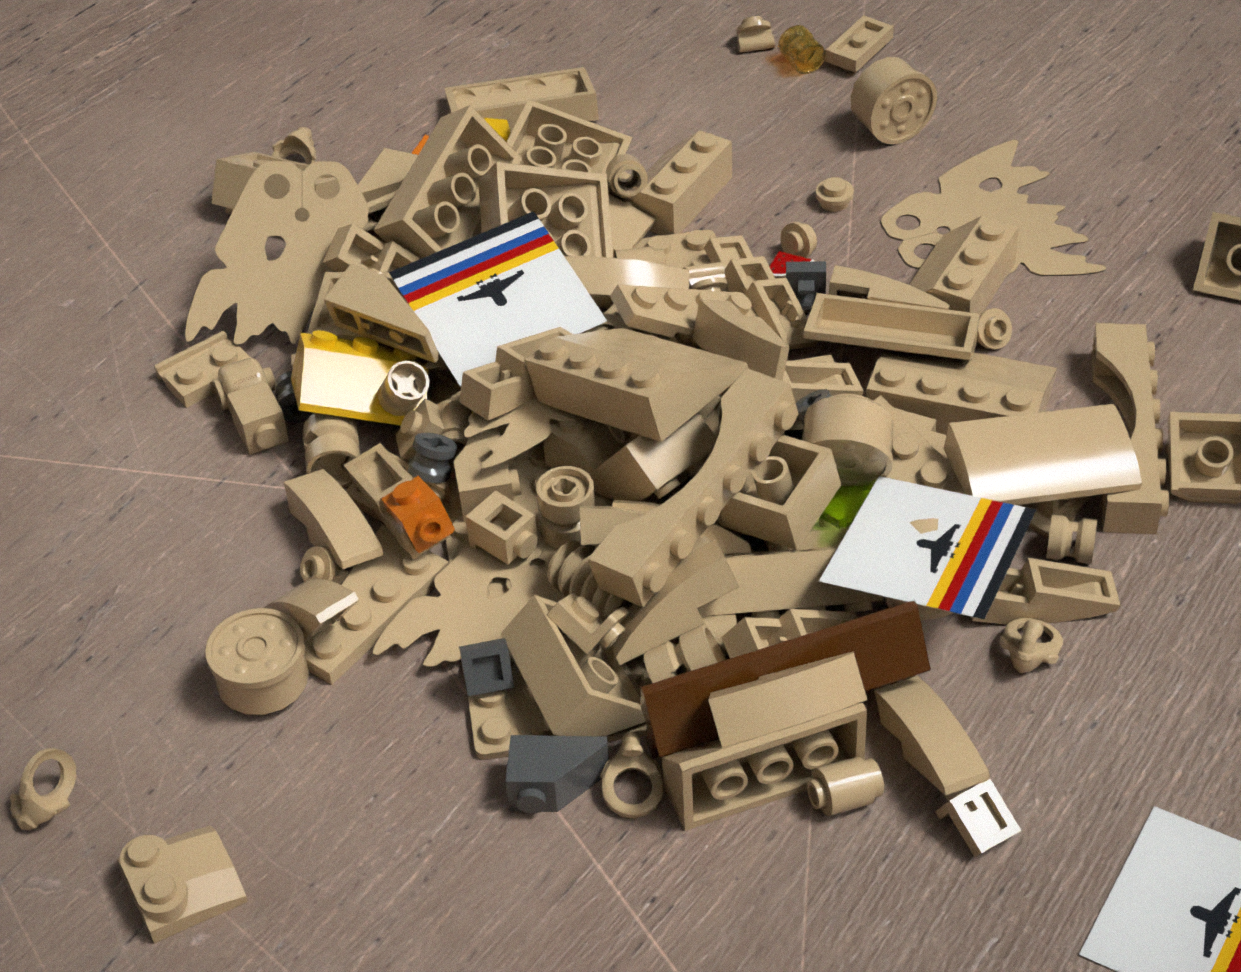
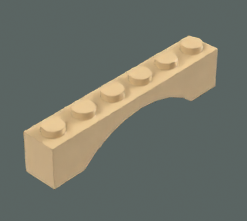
(1123, 371)
(472, 481)
(645, 550)

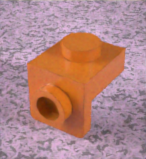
(418, 513)

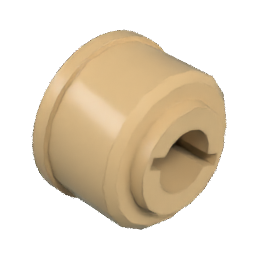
(893, 100)
(856, 433)
(258, 660)

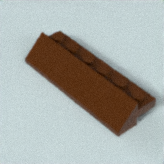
(885, 645)

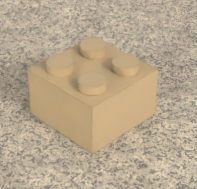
(653, 468)
(784, 493)

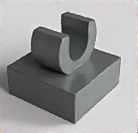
(807, 281)
(486, 667)

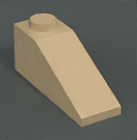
(373, 308)

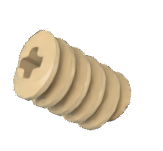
(572, 573)

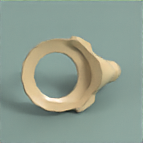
(296, 142)
(1024, 650)
(631, 757)
(30, 807)

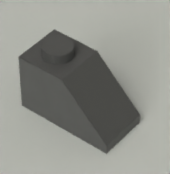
(552, 770)

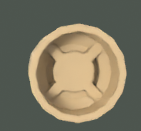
(330, 444)
(559, 497)
(695, 650)

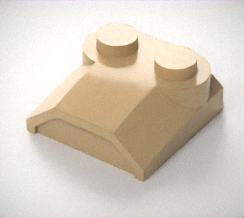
(1205, 456)
(180, 880)

